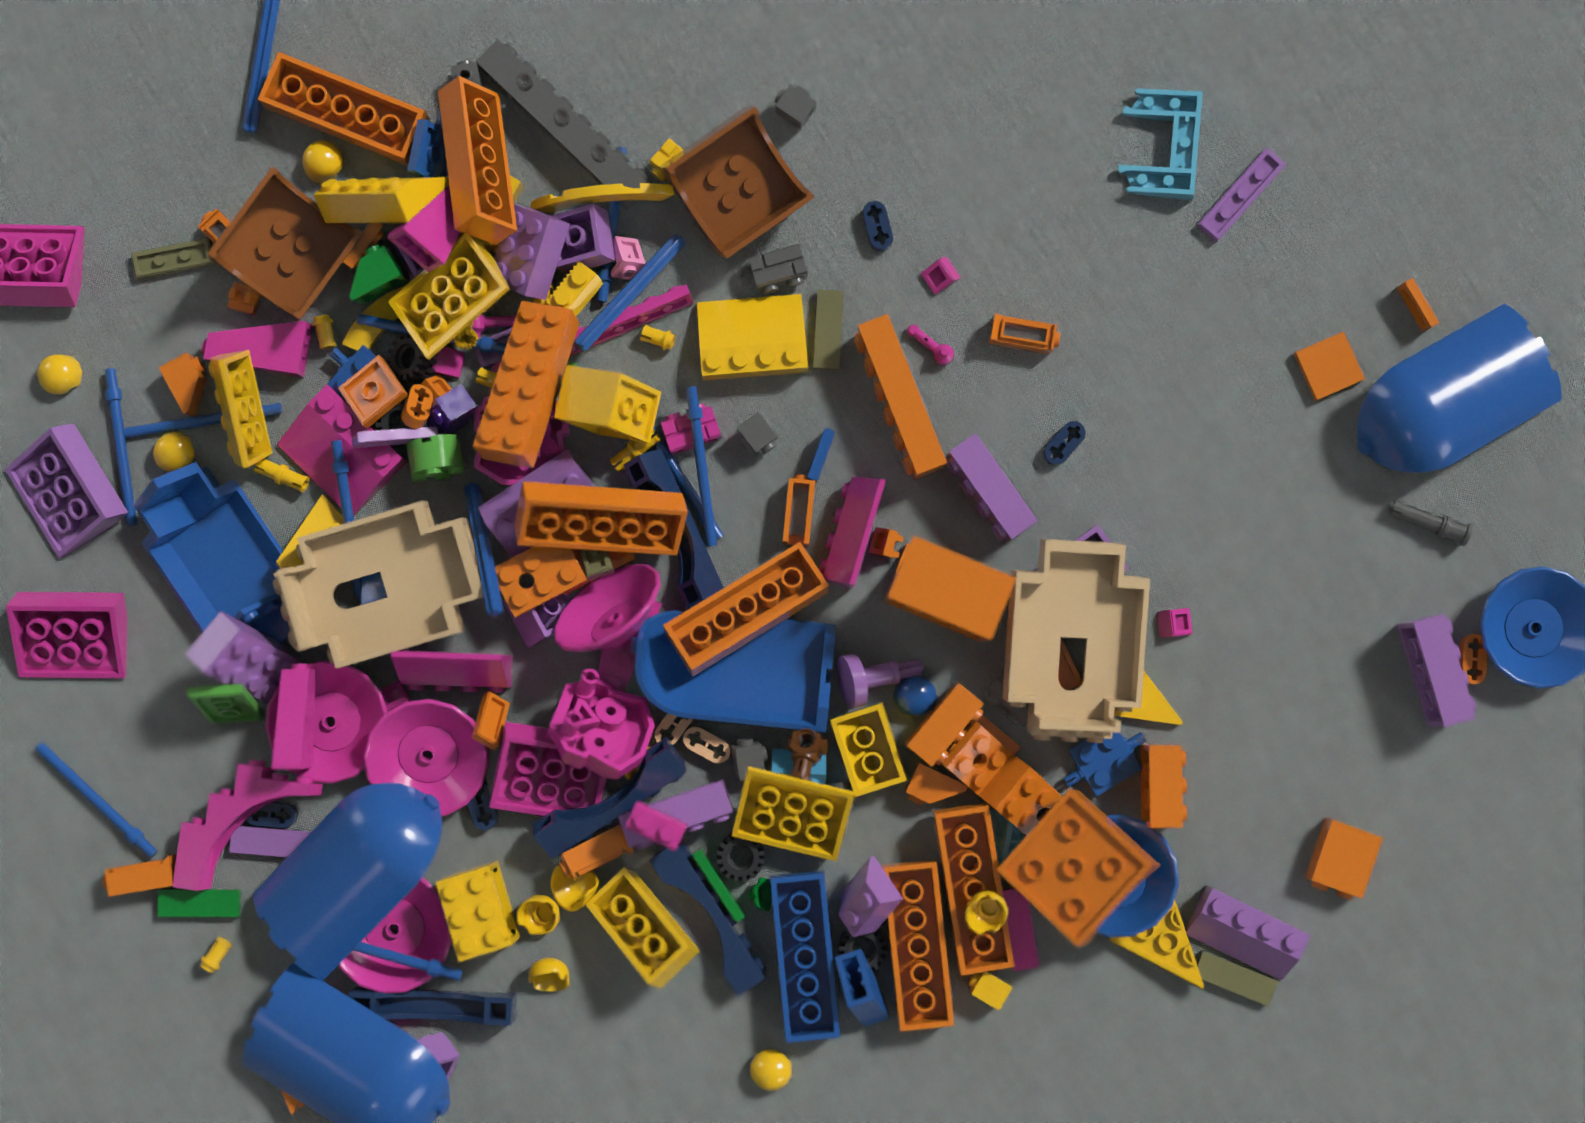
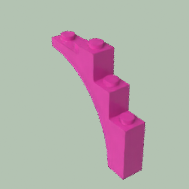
(205, 838)

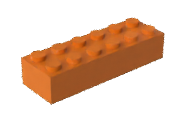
(341, 107)
(477, 161)
(526, 384)
(900, 397)
(600, 518)
(746, 609)
(969, 868)
(919, 947)

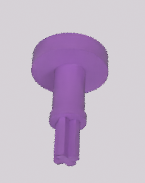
(856, 680)

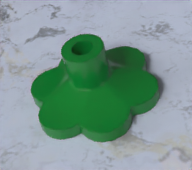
(762, 894)

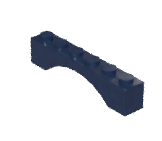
(696, 571)
(565, 828)
(740, 966)
(466, 1006)

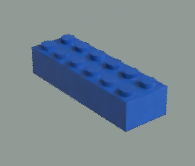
(805, 956)

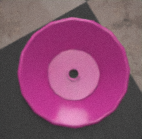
(608, 609)
(355, 706)
(404, 733)
(421, 934)

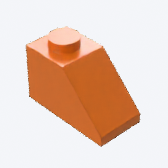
(186, 381)
(931, 785)

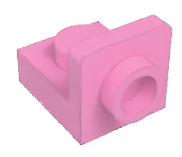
(628, 258)

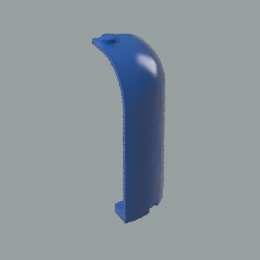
(1457, 394)
(764, 683)
(349, 873)
(343, 1056)

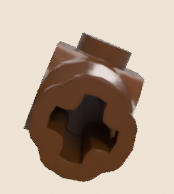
(805, 758)

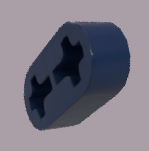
(871, 227)
(1060, 439)
(476, 811)
(270, 820)

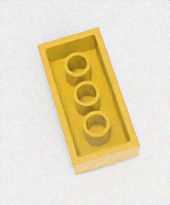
(642, 928)

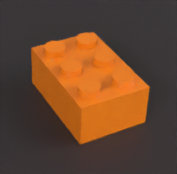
(945, 725)
(1162, 785)

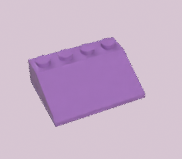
(65, 489)

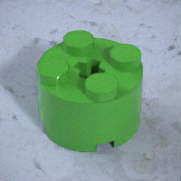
(435, 457)

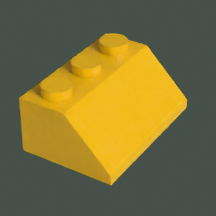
(869, 749)

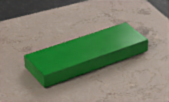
(718, 885)
(199, 903)

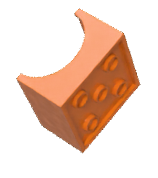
(949, 589)
(1077, 867)

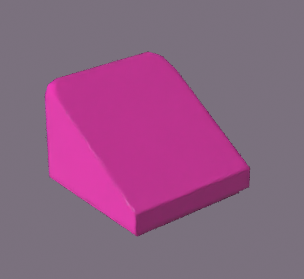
(940, 275)
(449, 362)
(1174, 622)
(395, 695)

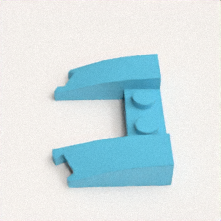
(1185, 112)

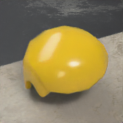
(322, 161)
(59, 373)
(173, 451)
(986, 912)
(538, 914)
(549, 975)
(771, 1070)

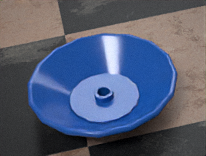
(1557, 607)
(1155, 894)

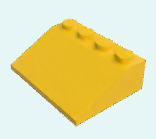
(377, 199)
(450, 296)
(752, 337)
(240, 407)
(792, 813)

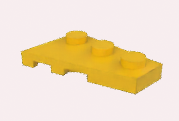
(320, 518)

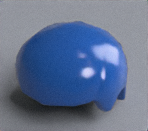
(914, 695)

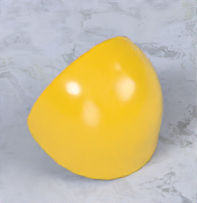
(573, 894)

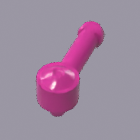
(482, 322)
(942, 353)

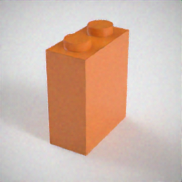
(1343, 859)

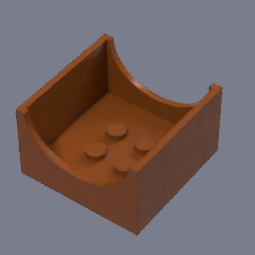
(735, 183)
(283, 245)

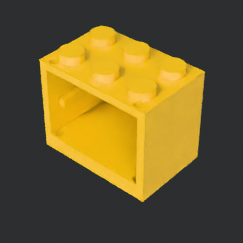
(607, 404)
(478, 910)

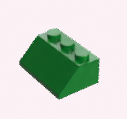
(377, 275)

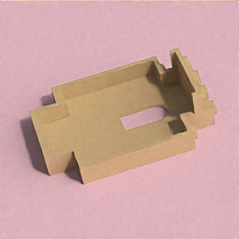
(423, 571)
(1076, 595)

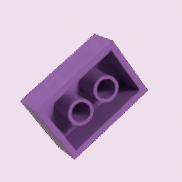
(532, 252)

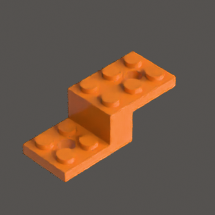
(553, 571)
(1001, 779)

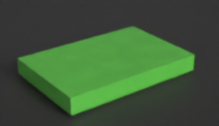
(225, 703)

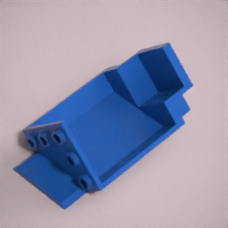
(213, 549)

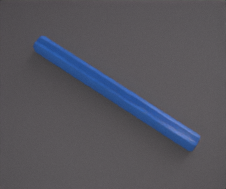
(260, 65)
(629, 292)
(483, 551)

